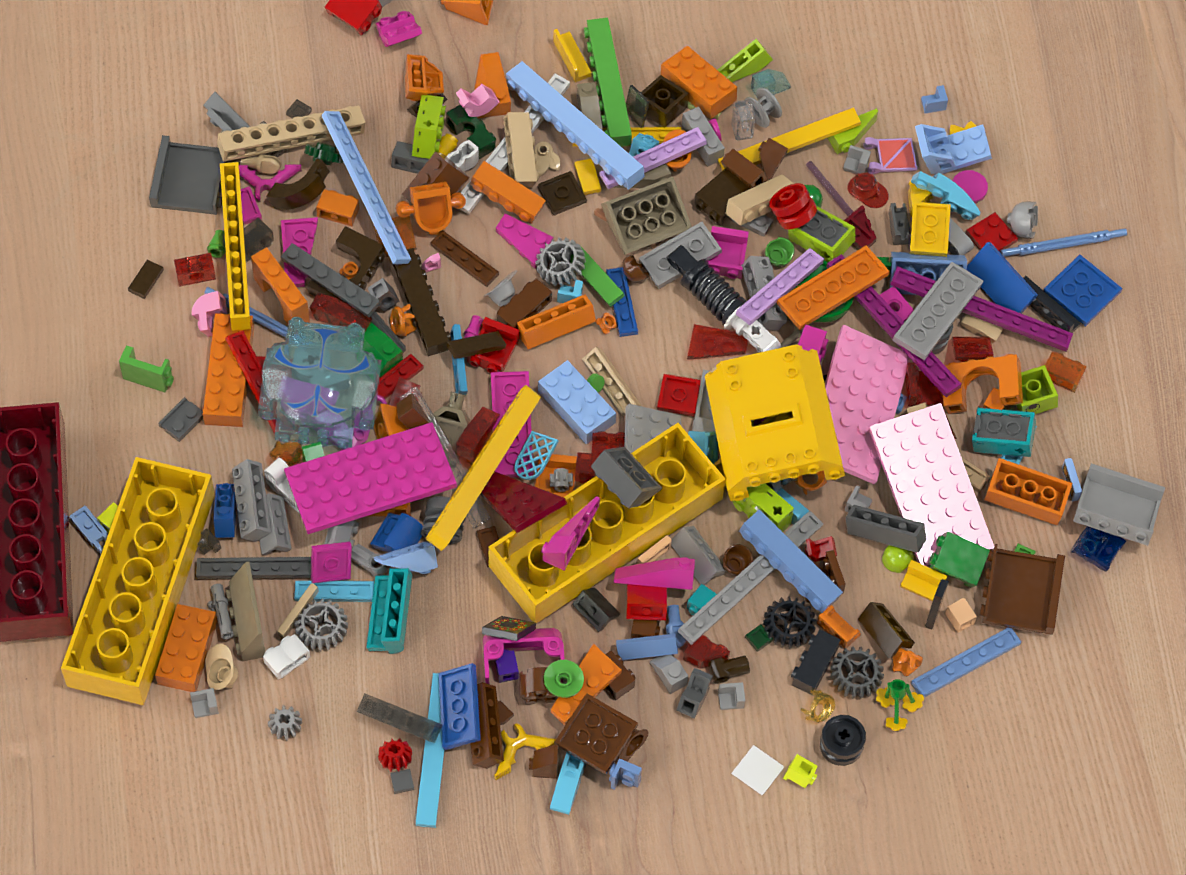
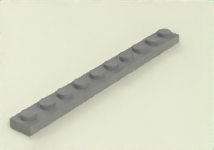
(744, 583)

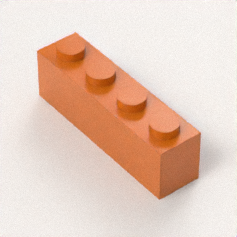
(507, 192)
(556, 321)

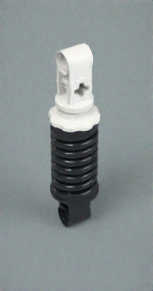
(719, 298)

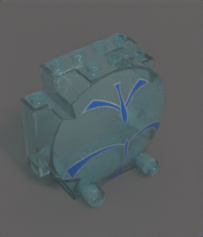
(320, 384)

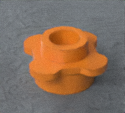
(350, 266)
(609, 319)

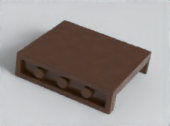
(1022, 590)

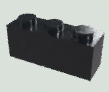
(815, 661)

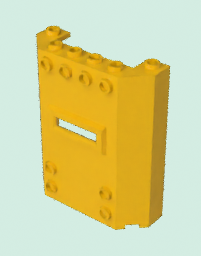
(764, 387)

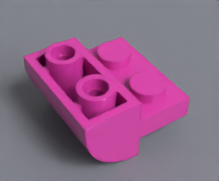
(398, 28)

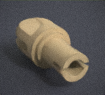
(263, 163)

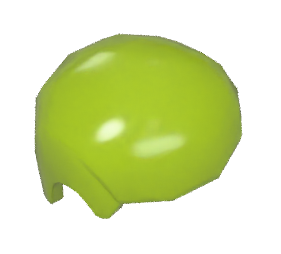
(896, 558)

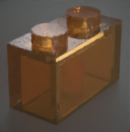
(1065, 371)

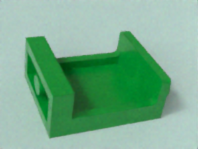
(959, 558)

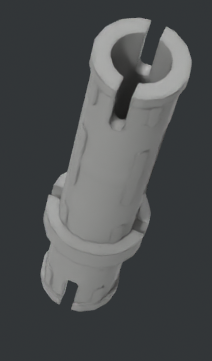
(220, 605)

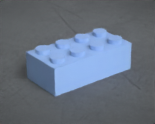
(576, 401)

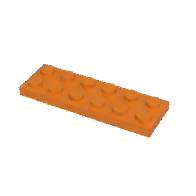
(832, 287)

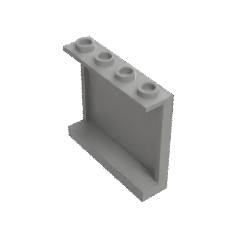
(1119, 504)

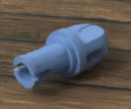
(674, 624)

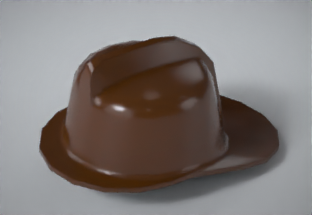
(634, 743)

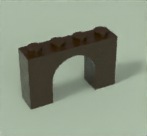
(364, 249)

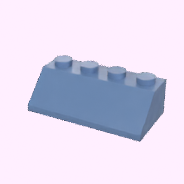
(924, 265)

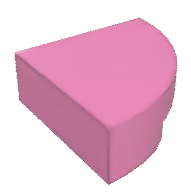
(432, 263)

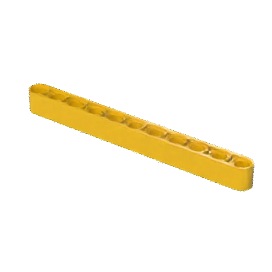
(483, 468)

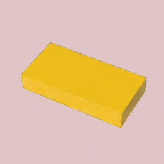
(587, 176)

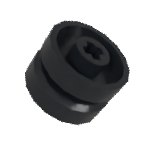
(842, 740)

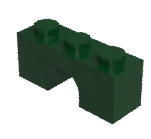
(460, 121)

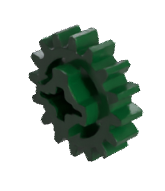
(324, 152)

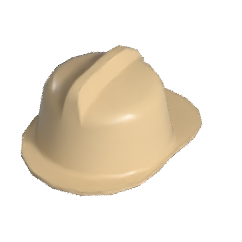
(220, 667)

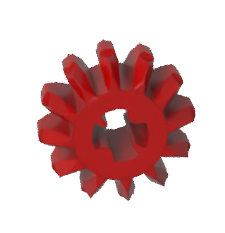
(395, 755)

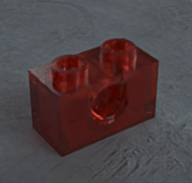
(194, 269)

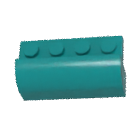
(389, 611)

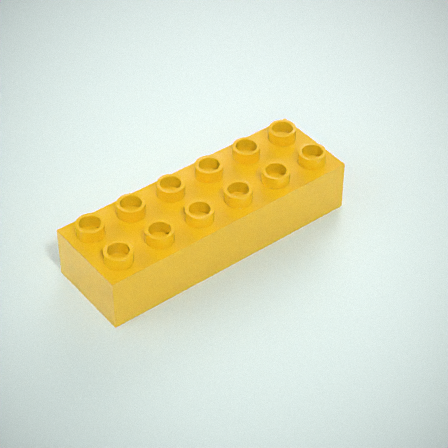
(615, 533)
(138, 581)

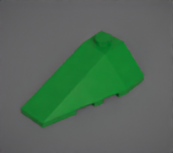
(382, 348)

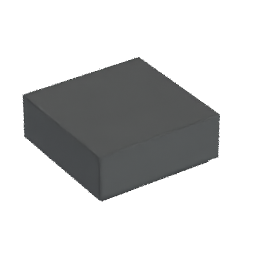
(402, 781)

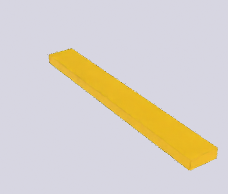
(807, 134)

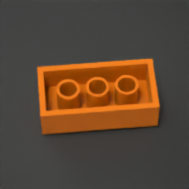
(703, 82)
(1028, 491)
(186, 648)

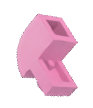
(477, 102)
(205, 310)

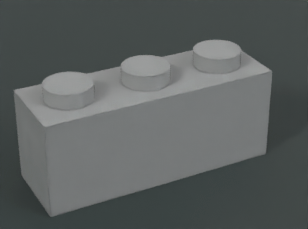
(714, 148)

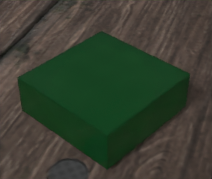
(758, 638)

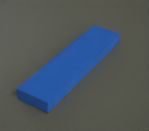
(623, 308)

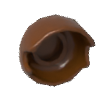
(633, 270)
(736, 559)

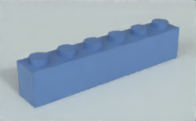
(790, 561)

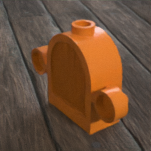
(431, 206)

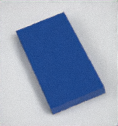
(1001, 280)
(459, 706)

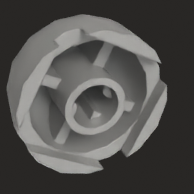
(1023, 219)

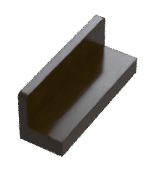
(884, 629)

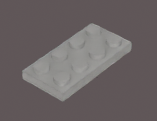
(696, 240)

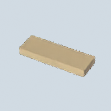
(306, 598)

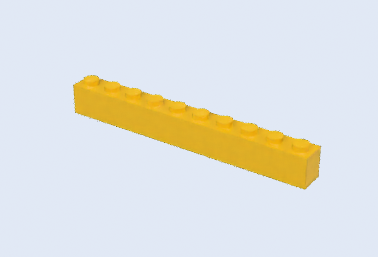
(235, 246)

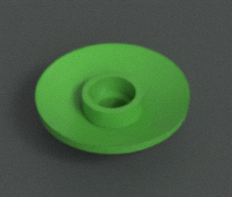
(563, 670)

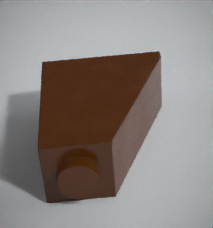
(743, 169)

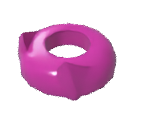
(714, 125)

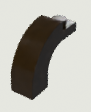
(301, 192)

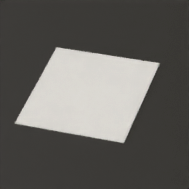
(757, 770)

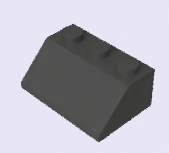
(625, 476)

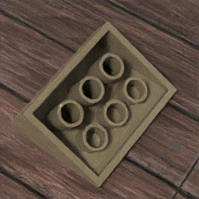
(647, 215)
(245, 614)

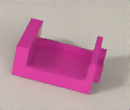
(733, 247)

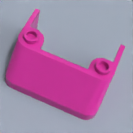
(540, 639)

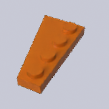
(598, 674)

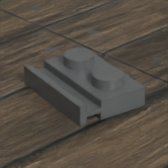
(181, 419)

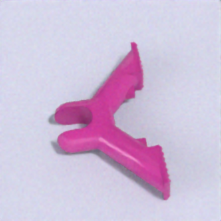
(266, 184)

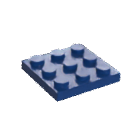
(1083, 290)

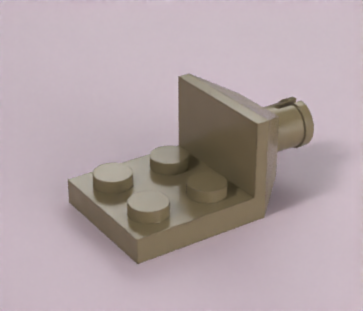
(452, 419)

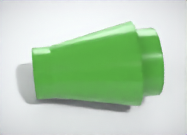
(217, 244)

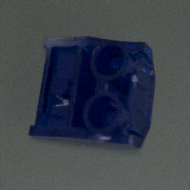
(1098, 547)

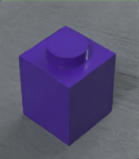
(507, 667)

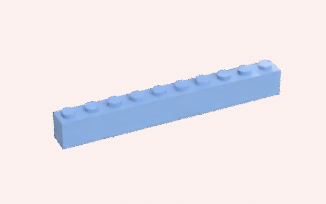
(575, 125)

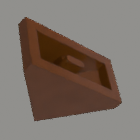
(411, 412)

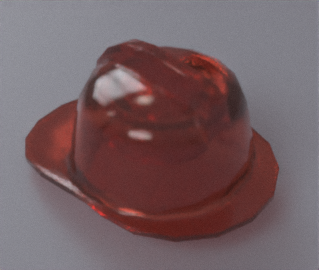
(868, 190)

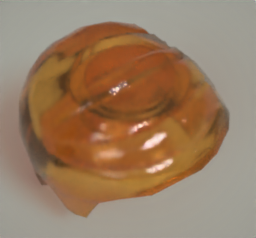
(289, 452)

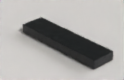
(936, 604)

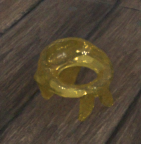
(828, 706)

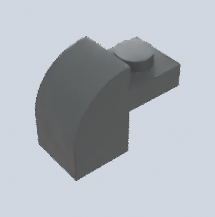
(695, 693)

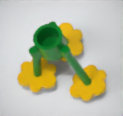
(891, 695)

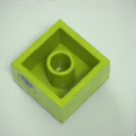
(1037, 391)

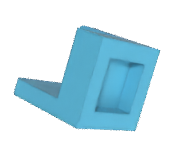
(568, 293)

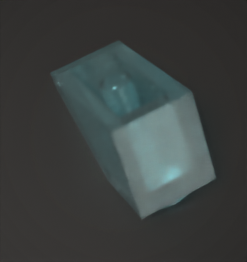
(771, 80)

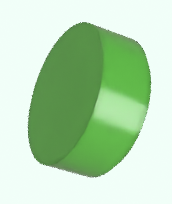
(596, 381)

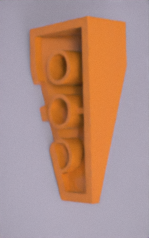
(492, 75)

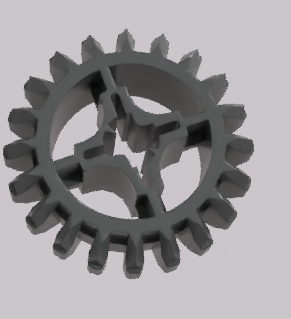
(865, 684)

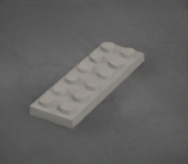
(937, 310)

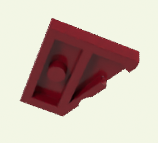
(863, 232)

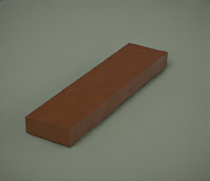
(464, 258)

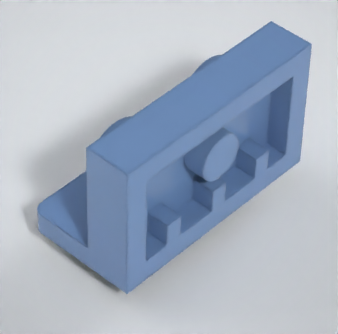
(626, 772)

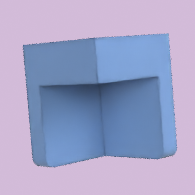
(935, 102)

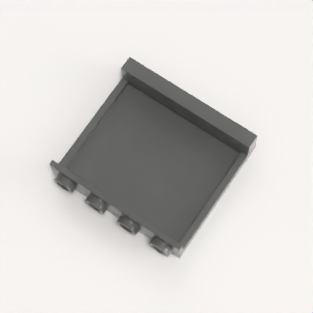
(187, 178)

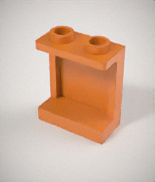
(555, 462)

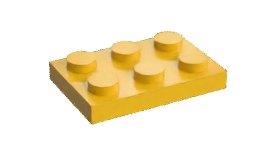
(930, 229)

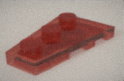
(715, 342)

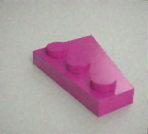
(523, 237)

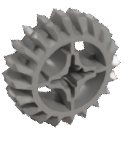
(558, 252)
(335, 631)

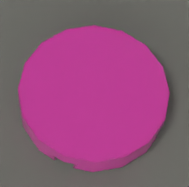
(973, 184)

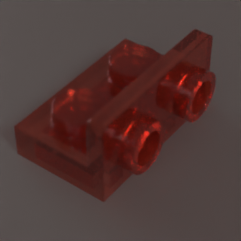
(603, 441)

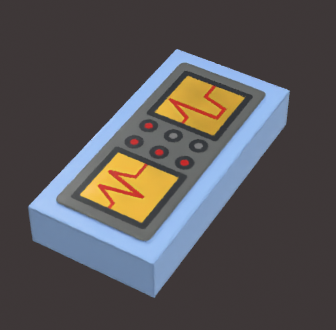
(1071, 476)

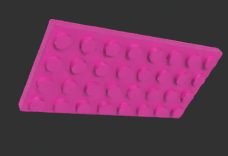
(370, 478)

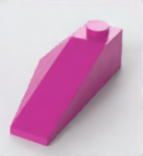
(566, 540)
(663, 573)

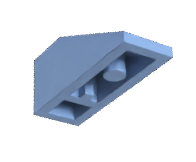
(417, 558)

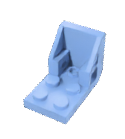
(954, 151)

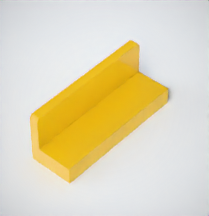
(571, 56)

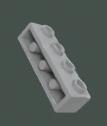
(757, 274)
(251, 500)

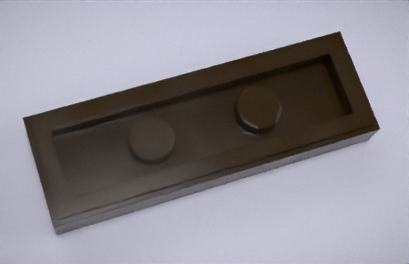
(476, 345)

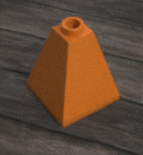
(473, 9)
(387, 422)

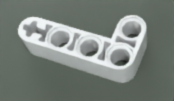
(278, 482)

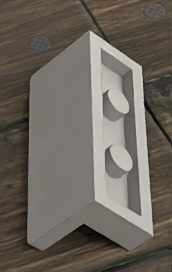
(279, 536)
(691, 545)

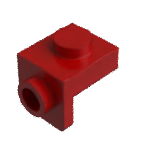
(817, 549)

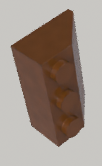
(437, 170)

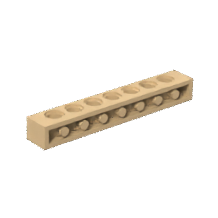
(287, 134)

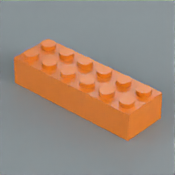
(225, 380)

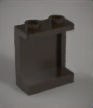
(715, 195)

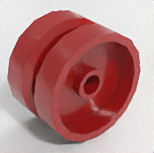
(793, 206)

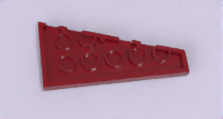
(519, 502)

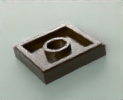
(562, 193)

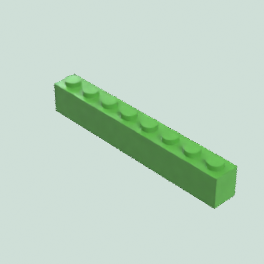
(608, 81)

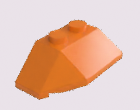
(422, 78)

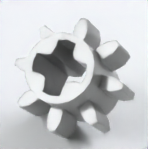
(561, 480)

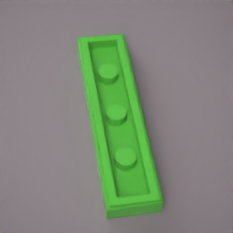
(600, 281)

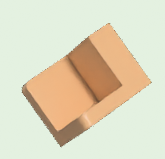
(961, 615)

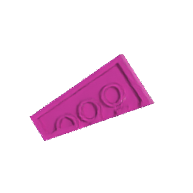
(302, 234)

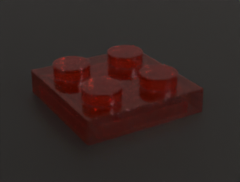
(971, 348)

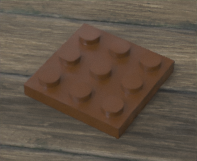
(596, 733)

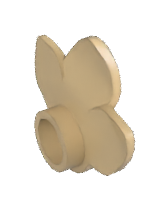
(546, 160)

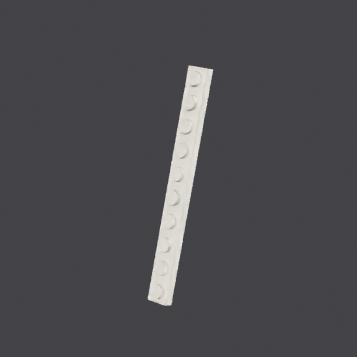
(499, 156)

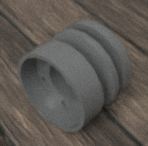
(433, 510)

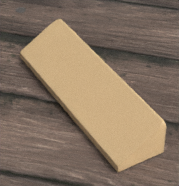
(614, 384)

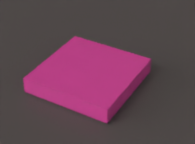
(331, 562)

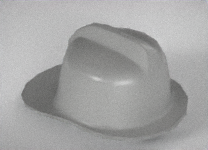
(503, 291)

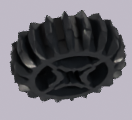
(806, 628)

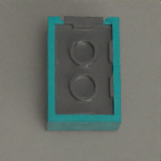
(1004, 432)

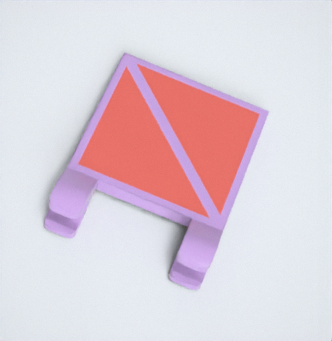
(893, 155)

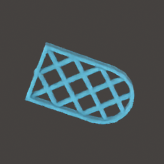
(544, 463)

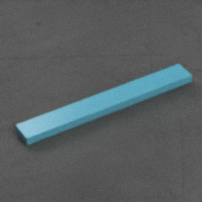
(431, 766)

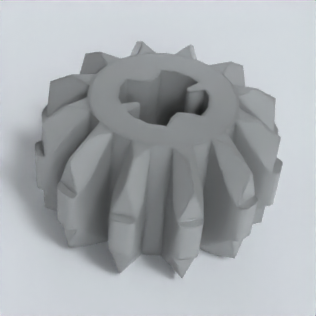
(282, 728)

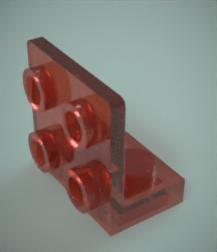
(920, 388)

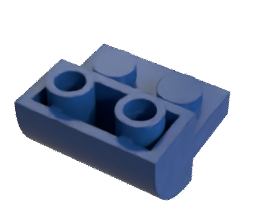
(397, 533)

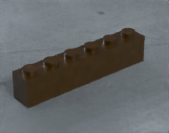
(423, 307)

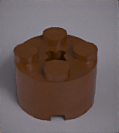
(533, 687)

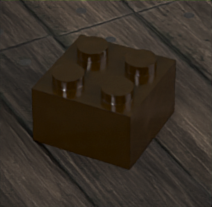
(665, 100)

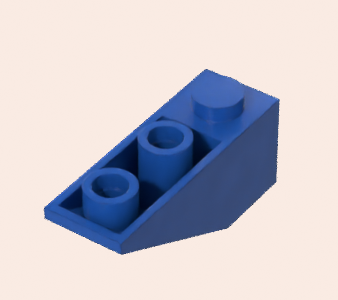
(225, 511)

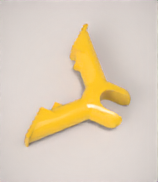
(514, 744)

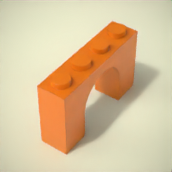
(270, 275)
(1005, 368)

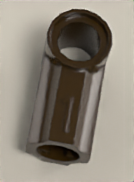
(725, 669)

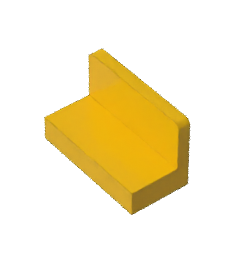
(922, 580)

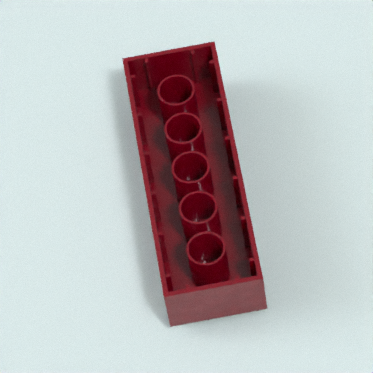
(34, 524)

